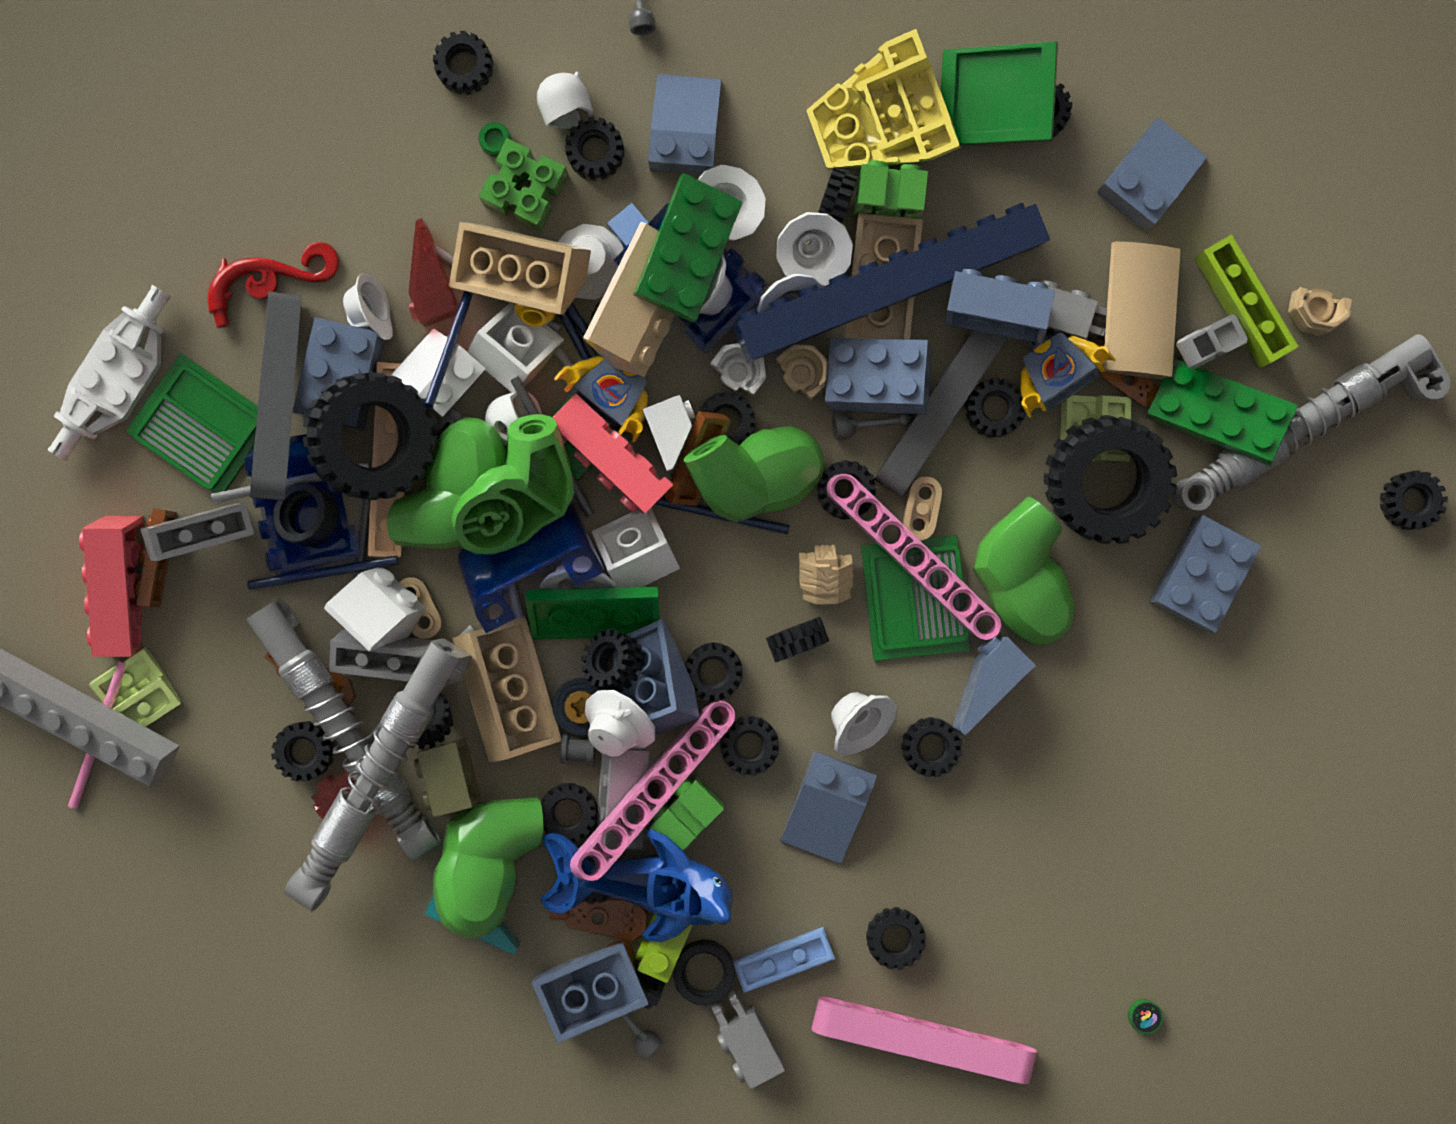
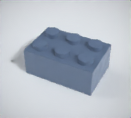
(999, 306)
(331, 354)
(879, 375)
(1205, 574)

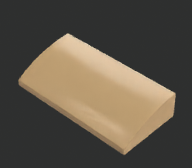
(876, 240)
(1142, 309)

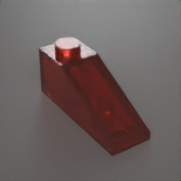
(428, 282)

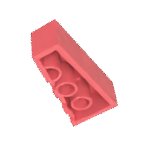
(610, 456)
(111, 580)

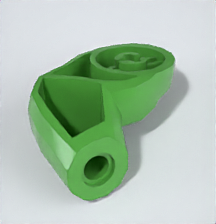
(461, 456)
(759, 475)
(518, 497)
(1022, 578)
(479, 866)

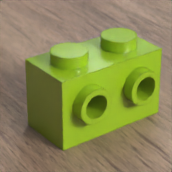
(660, 958)

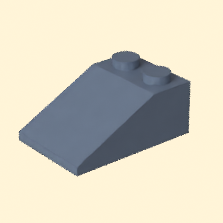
(684, 124)
(1152, 175)
(992, 677)
(664, 683)
(828, 806)
(589, 991)

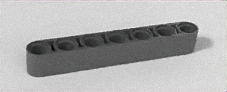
(276, 397)
(943, 406)

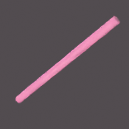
(89, 759)

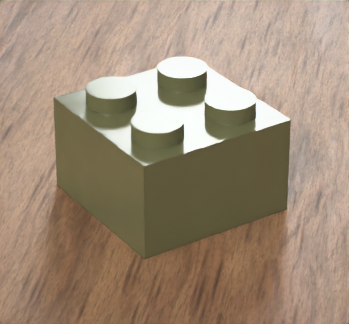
(447, 777)

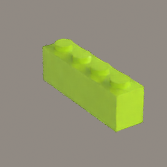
(1245, 297)

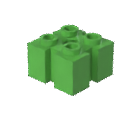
(891, 190)
(531, 203)
(688, 812)

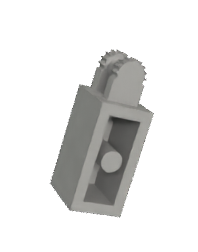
(1074, 313)
(748, 1043)

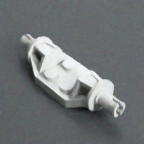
(112, 374)

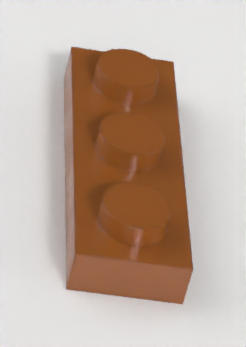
(706, 426)
(151, 584)

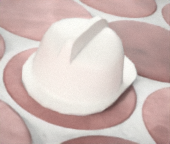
(368, 306)

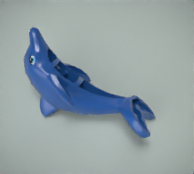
(663, 884)

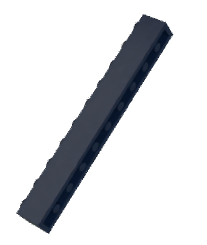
(889, 283)

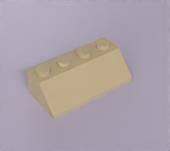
(518, 267)
(625, 326)
(508, 691)

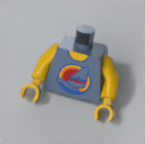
(1059, 370)
(609, 392)

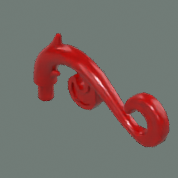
(227, 274)

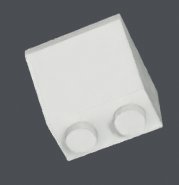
(513, 348)
(421, 365)
(671, 427)
(635, 549)
(376, 609)

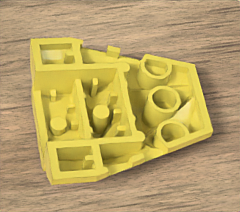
(885, 111)

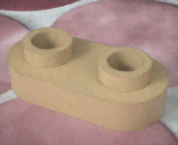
(923, 509)
(432, 612)

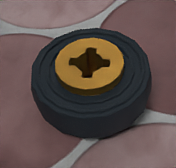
(566, 700)

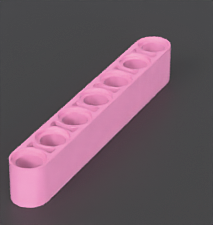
(927, 565)
(639, 797)
(924, 1040)

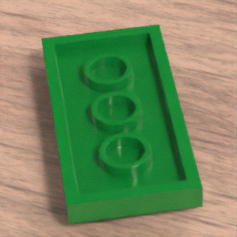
(688, 248)
(1222, 412)
(585, 612)

